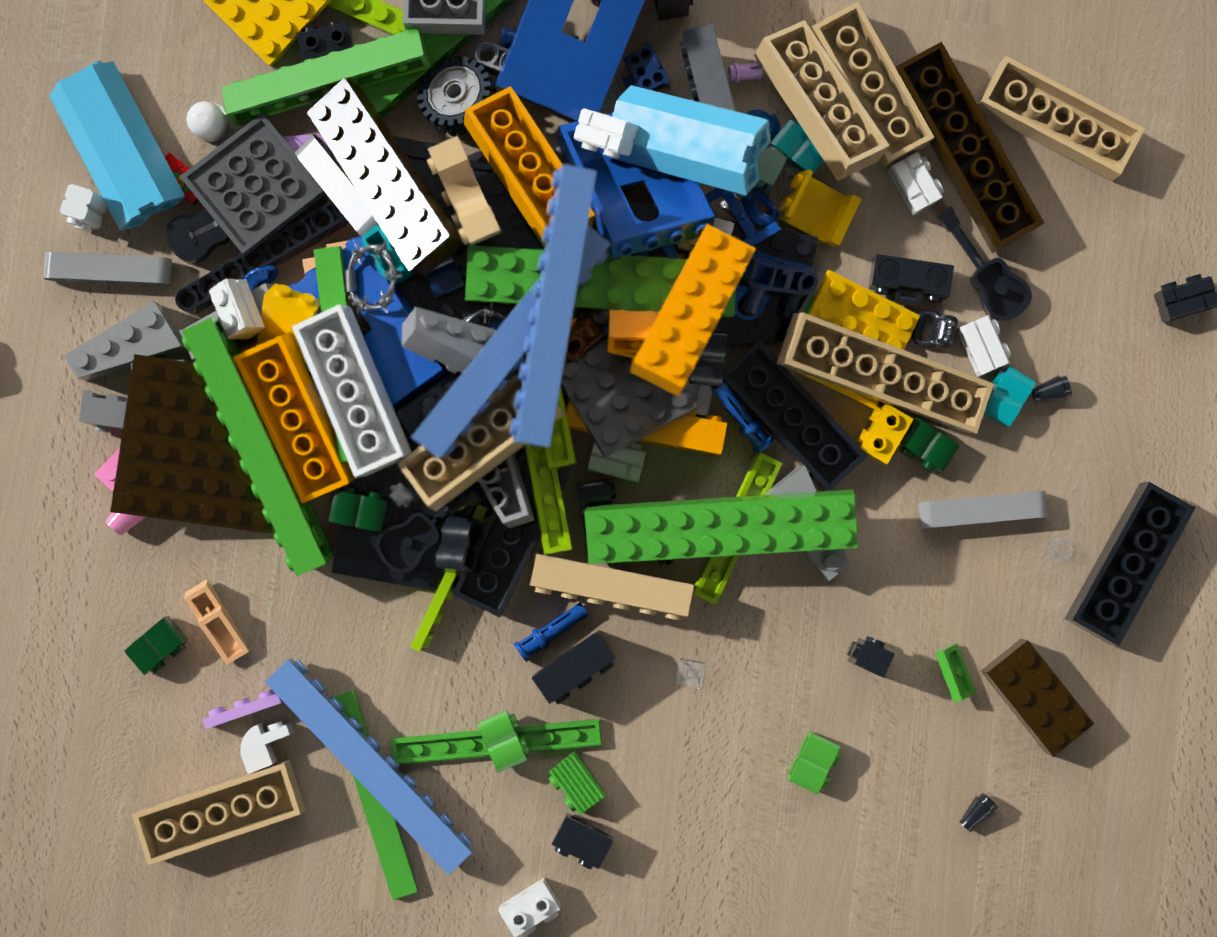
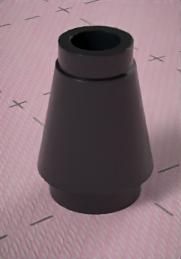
(1052, 390)
(978, 812)

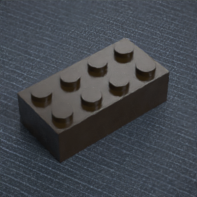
(1037, 697)

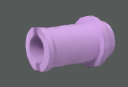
(744, 72)

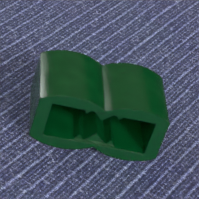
(927, 446)
(358, 509)
(156, 646)

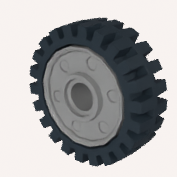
(447, 81)

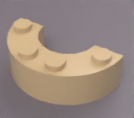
(462, 191)

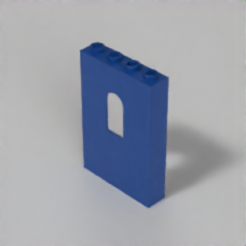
(560, 69)
(679, 200)
(400, 369)

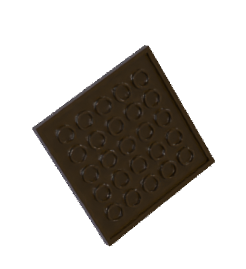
(179, 454)

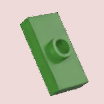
(955, 672)

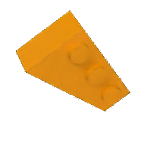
(628, 330)

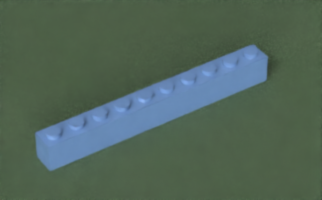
(553, 305)
(492, 364)
(369, 765)

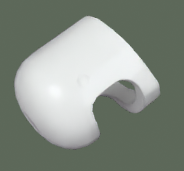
(208, 121)

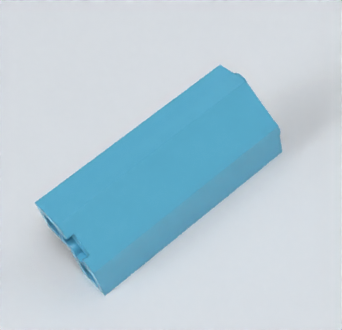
(693, 139)
(116, 144)

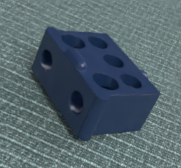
(650, 65)

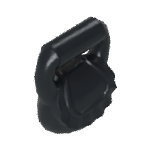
(942, 330)

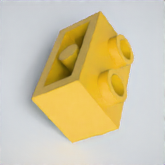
(886, 436)

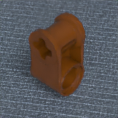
(581, 333)

